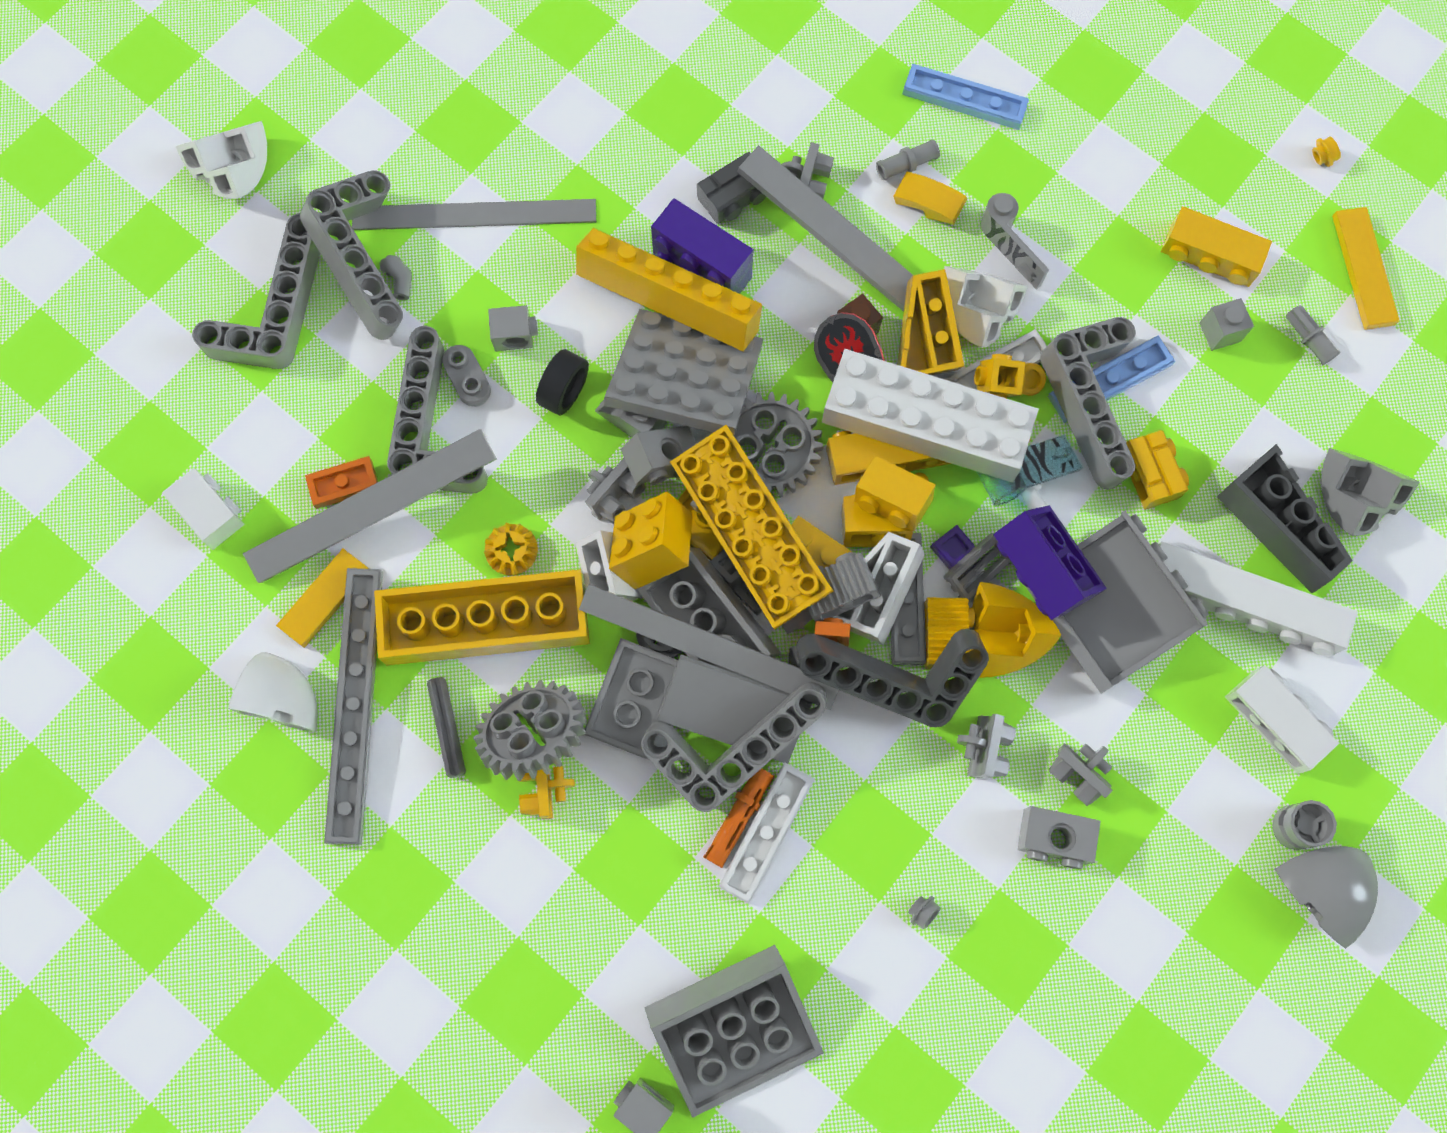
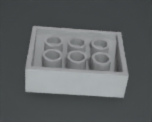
(733, 1030)

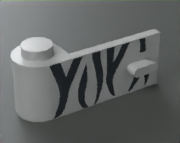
(997, 226)

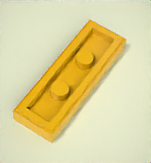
(319, 600)

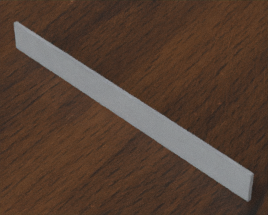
(478, 214)
(699, 643)

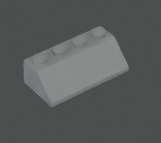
(706, 601)

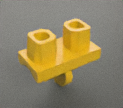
(541, 802)

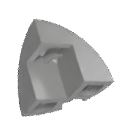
(1362, 491)
(1336, 887)

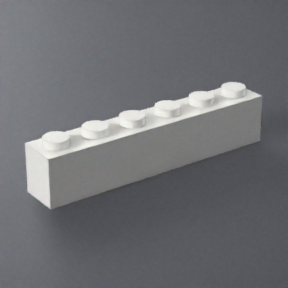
(1263, 602)

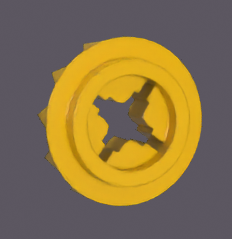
(523, 556)

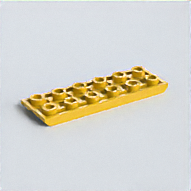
(751, 527)

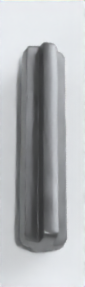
(446, 727)

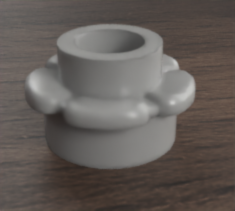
(924, 911)

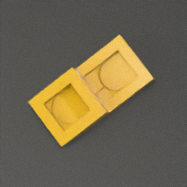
(931, 196)

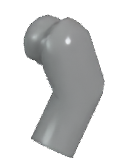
(400, 272)

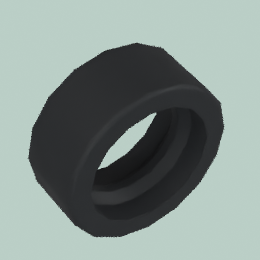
(562, 382)

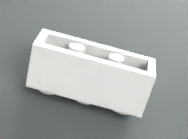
(1282, 719)

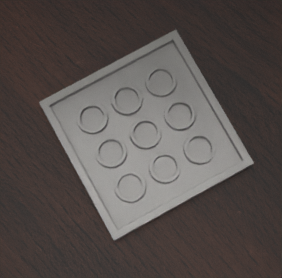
(681, 374)

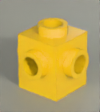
(1000, 376)

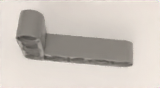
(350, 249)
(277, 306)
(1104, 341)
(421, 419)
(739, 753)

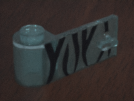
(1041, 464)

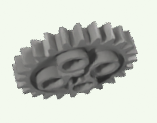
(793, 458)
(508, 744)

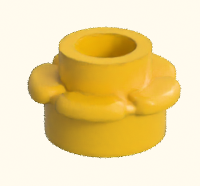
(1326, 151)

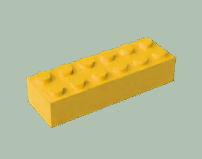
(480, 617)

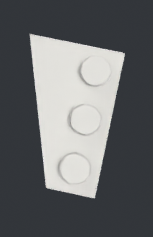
(893, 567)

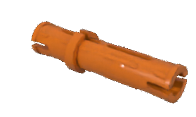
(746, 803)

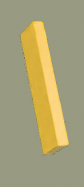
(1365, 268)

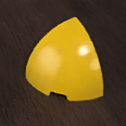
(1011, 629)

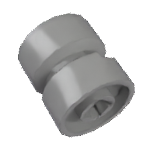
(1304, 825)

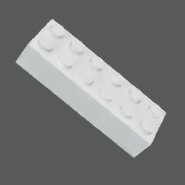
(929, 415)

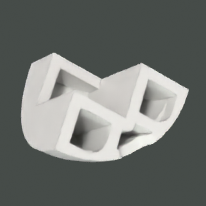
(228, 160)
(982, 303)
(276, 692)

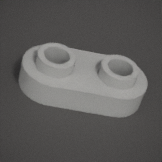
(466, 373)

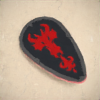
(841, 333)

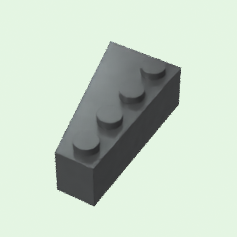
(1286, 520)

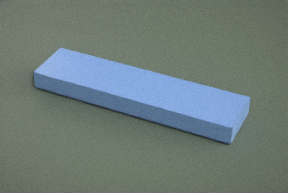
(965, 96)
(1127, 370)

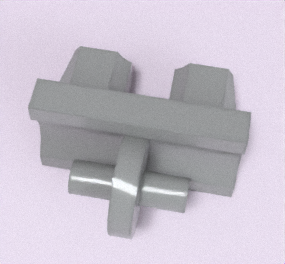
(815, 163)
(608, 488)
(983, 746)
(1094, 783)

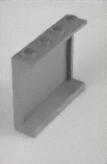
(1138, 612)

